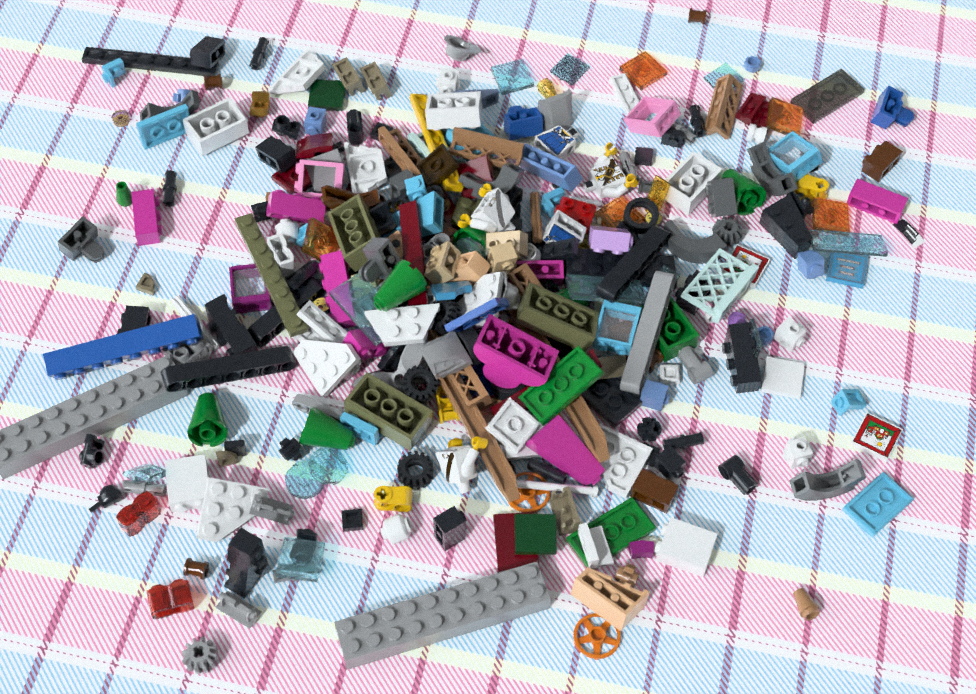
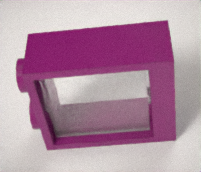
(248, 289)

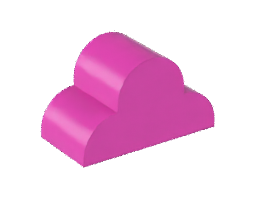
(512, 355)

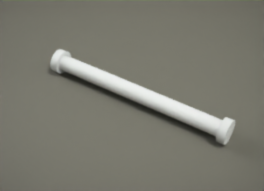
(558, 487)

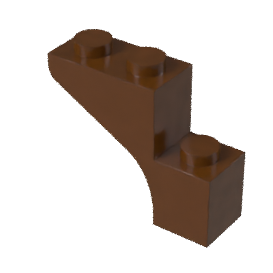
(334, 197)

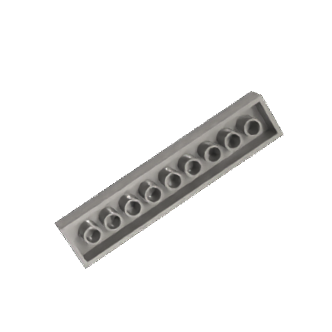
(90, 412)
(442, 615)

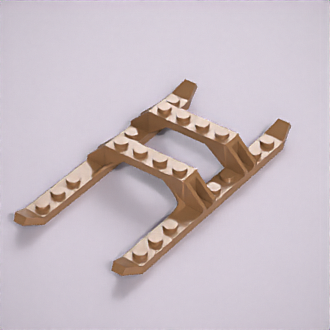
(478, 416)

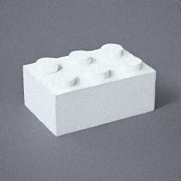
(454, 110)
(216, 126)
(689, 182)

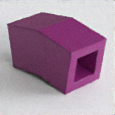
(641, 549)

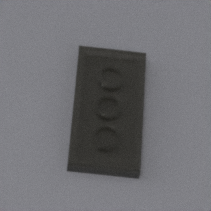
(827, 95)

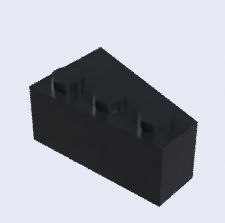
(787, 226)
(228, 328)
(740, 358)
(246, 561)

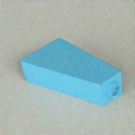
(430, 212)

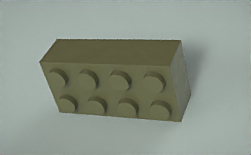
(353, 230)
(557, 317)
(389, 410)

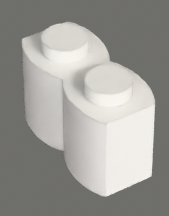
(281, 254)

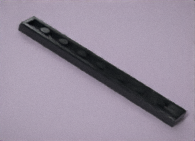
(147, 61)

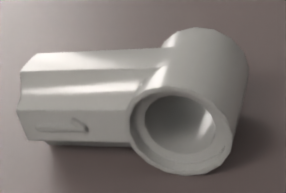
(696, 368)

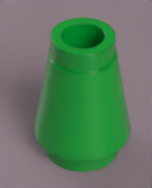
(123, 194)

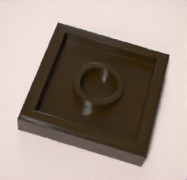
(437, 166)

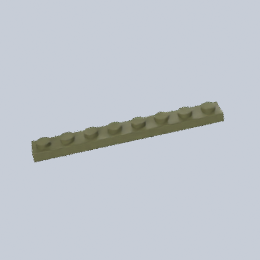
(271, 275)

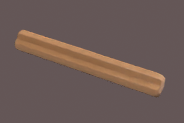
(536, 219)

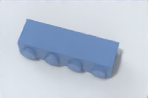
(550, 168)

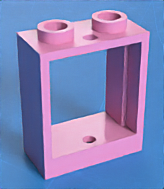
(666, 111)
(300, 169)

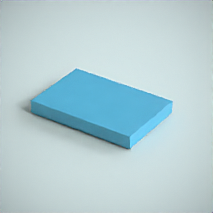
(162, 126)
(877, 504)

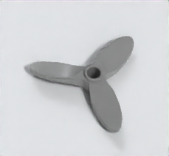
(410, 357)

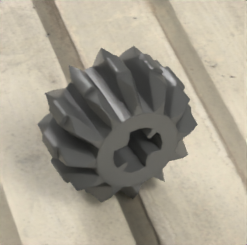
(728, 230)

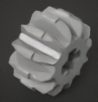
(203, 662)

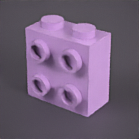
(609, 238)

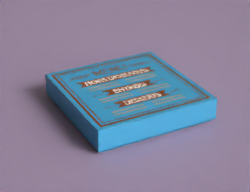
(847, 269)

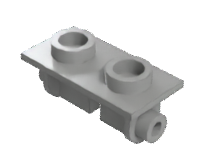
(271, 509)
(238, 609)

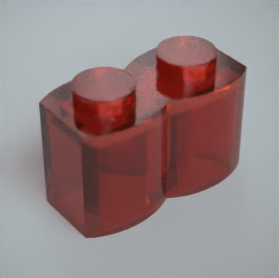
(141, 511)
(170, 599)

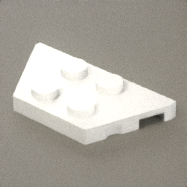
(299, 74)
(365, 168)
(403, 324)

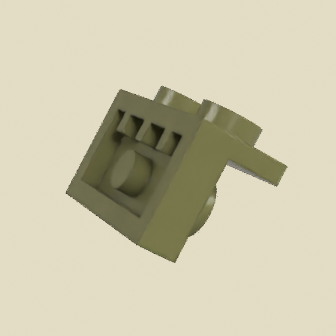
(464, 206)

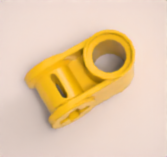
(811, 186)
(444, 407)
(395, 499)

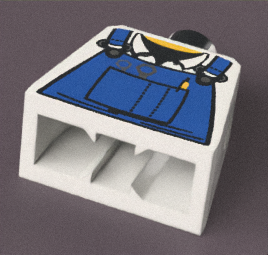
(557, 142)
(562, 228)

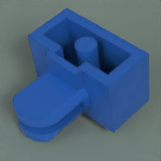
(890, 109)
(522, 122)

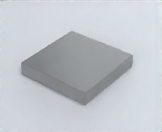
(323, 175)

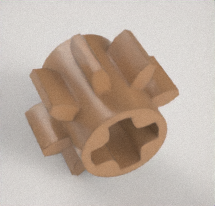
(627, 574)

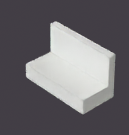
(595, 546)

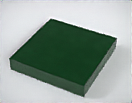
(327, 95)
(535, 534)

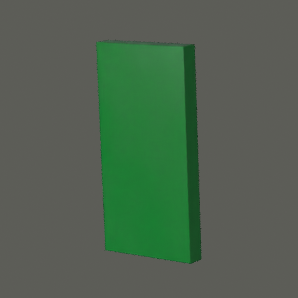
(564, 384)
(620, 525)

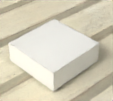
(669, 374)

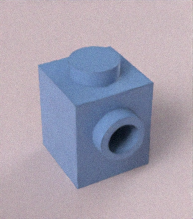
(315, 121)
(810, 264)
(654, 395)

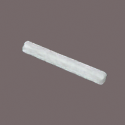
(184, 310)

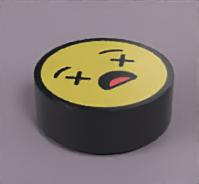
(320, 302)

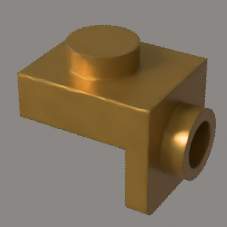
(260, 103)

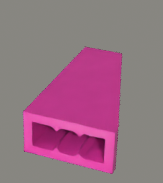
(566, 451)

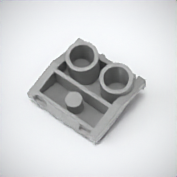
(557, 111)
(190, 353)
(445, 355)

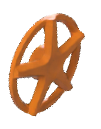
(529, 495)
(596, 636)

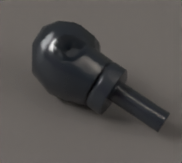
(108, 495)

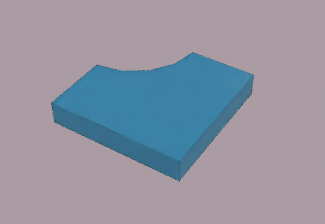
(450, 290)

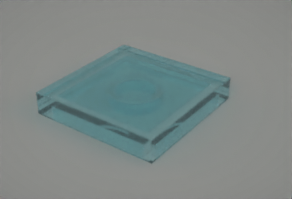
(512, 77)
(300, 559)

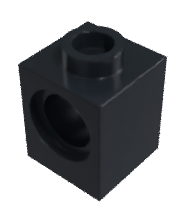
(670, 463)

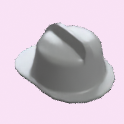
(459, 49)
(511, 293)

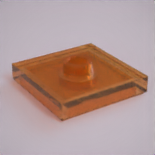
(643, 70)
(784, 117)
(613, 213)
(830, 215)
(319, 239)

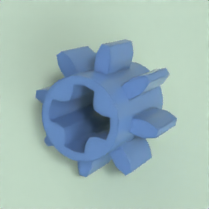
(180, 95)

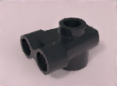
(283, 126)
(803, 204)
(92, 452)

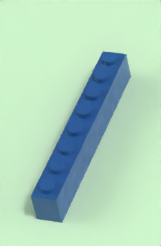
(123, 346)

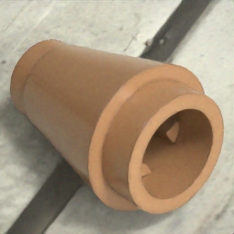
(806, 605)

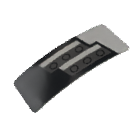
(909, 232)

